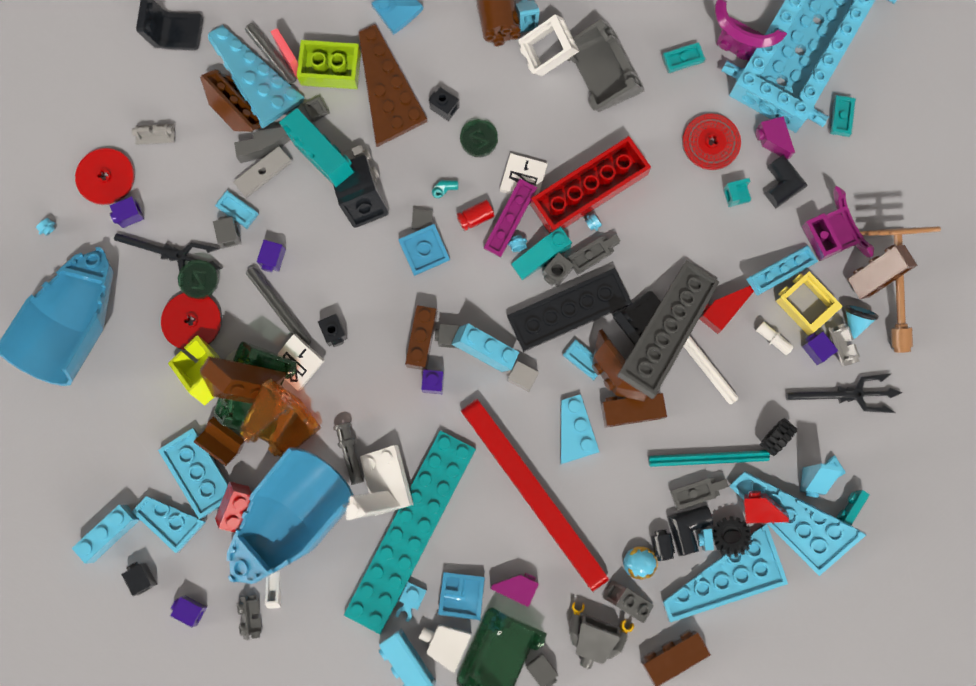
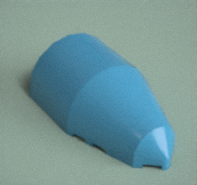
(61, 321)
(287, 515)

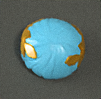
(640, 563)

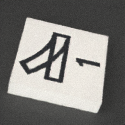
(525, 169)
(307, 360)

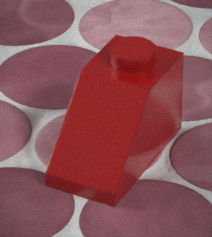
(763, 509)

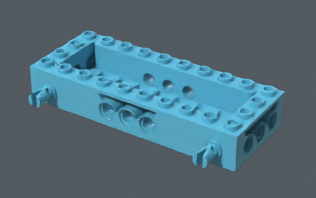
(806, 73)

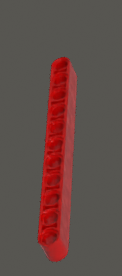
(535, 495)

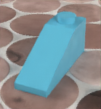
(818, 479)

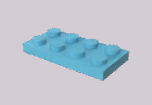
(195, 473)

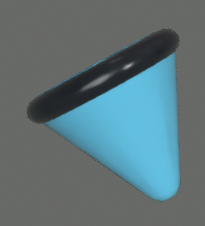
(859, 319)

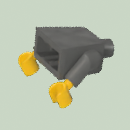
(595, 638)

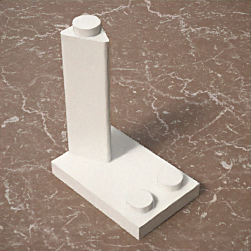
(385, 484)

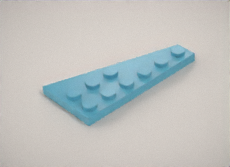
(257, 82)
(810, 531)
(730, 579)

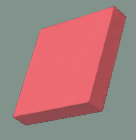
(285, 51)

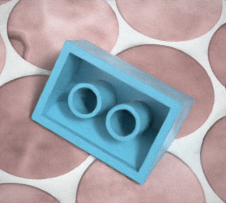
(405, 661)

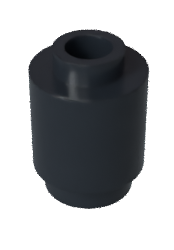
(663, 545)

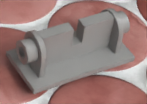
(154, 133)
(839, 337)

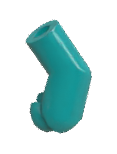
(443, 186)

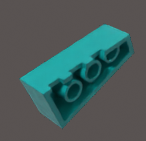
(317, 147)

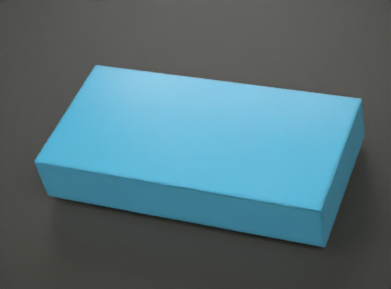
(237, 209)
(581, 358)

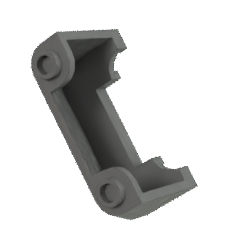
(605, 67)

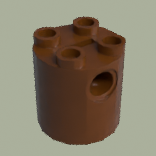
(499, 21)

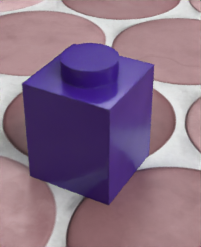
(126, 212)
(271, 256)
(819, 347)
(432, 382)
(187, 611)

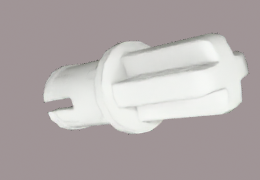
(774, 338)

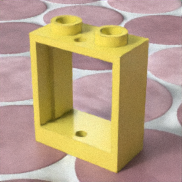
(820, 291)

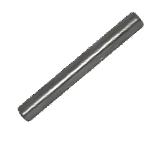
(276, 304)

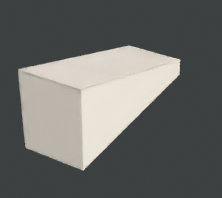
(273, 590)

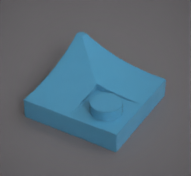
(397, 13)
(461, 596)

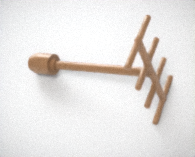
(901, 334)

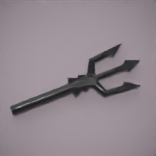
(167, 251)
(850, 394)

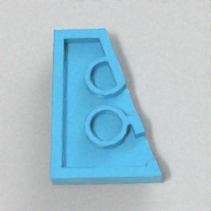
(576, 431)
(168, 523)

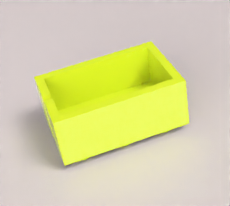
(189, 371)

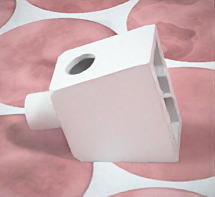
(446, 645)

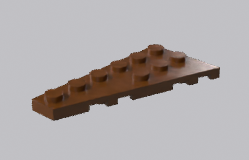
(390, 97)

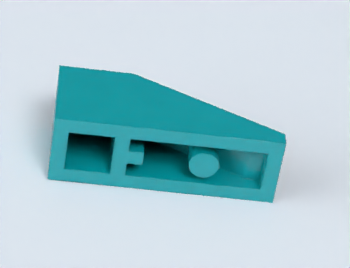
(542, 253)

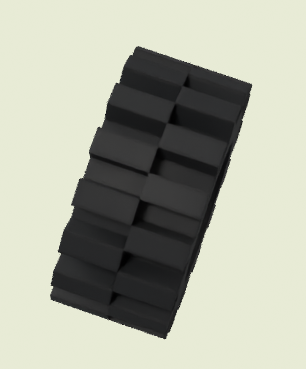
(778, 437)
(732, 525)

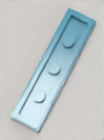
(782, 270)

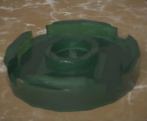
(478, 138)
(198, 279)

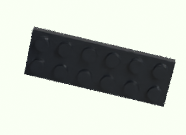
(569, 310)

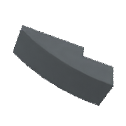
(262, 144)

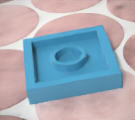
(424, 249)

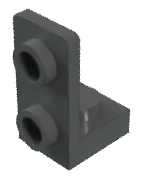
(628, 601)

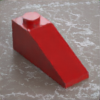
(723, 309)

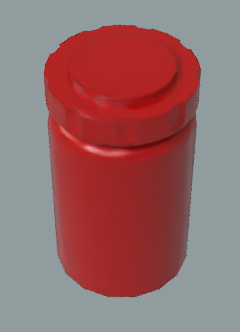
(475, 215)

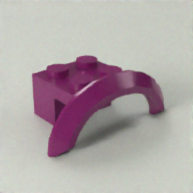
(741, 38)
(835, 231)

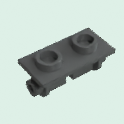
(246, 610)

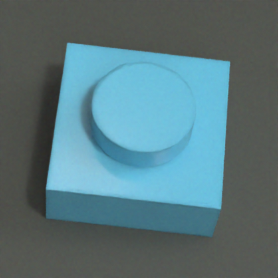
(705, 539)

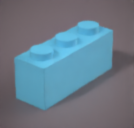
(485, 348)
(105, 534)

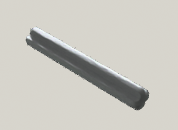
(270, 53)

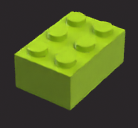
(329, 64)

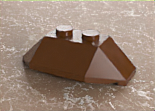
(228, 102)
(607, 363)
(235, 379)

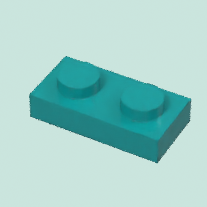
(683, 57)
(842, 116)
(856, 502)

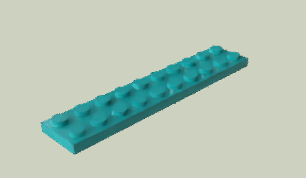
(409, 533)

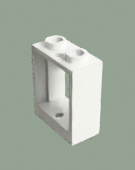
(570, 48)

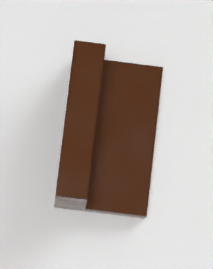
(220, 442)

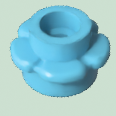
(593, 222)
(46, 227)
(518, 243)

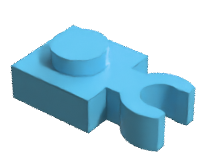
(412, 598)

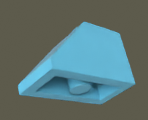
(528, 15)

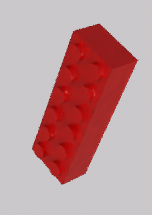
(590, 185)

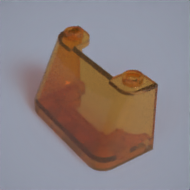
(278, 419)

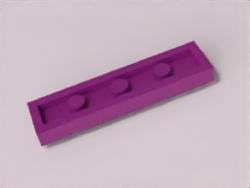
(510, 218)

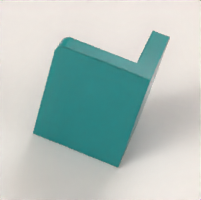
(737, 192)

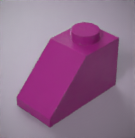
(775, 137)
(518, 588)

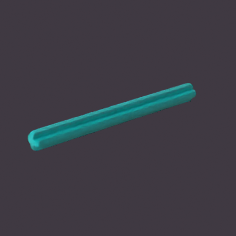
(708, 458)

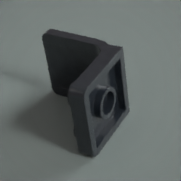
(168, 29)
(359, 195)
(637, 316)

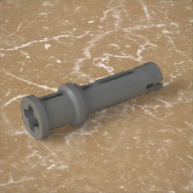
(347, 444)

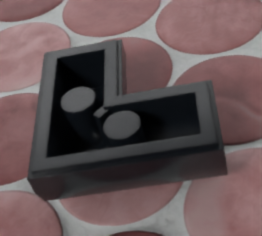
(789, 182)
(684, 524)

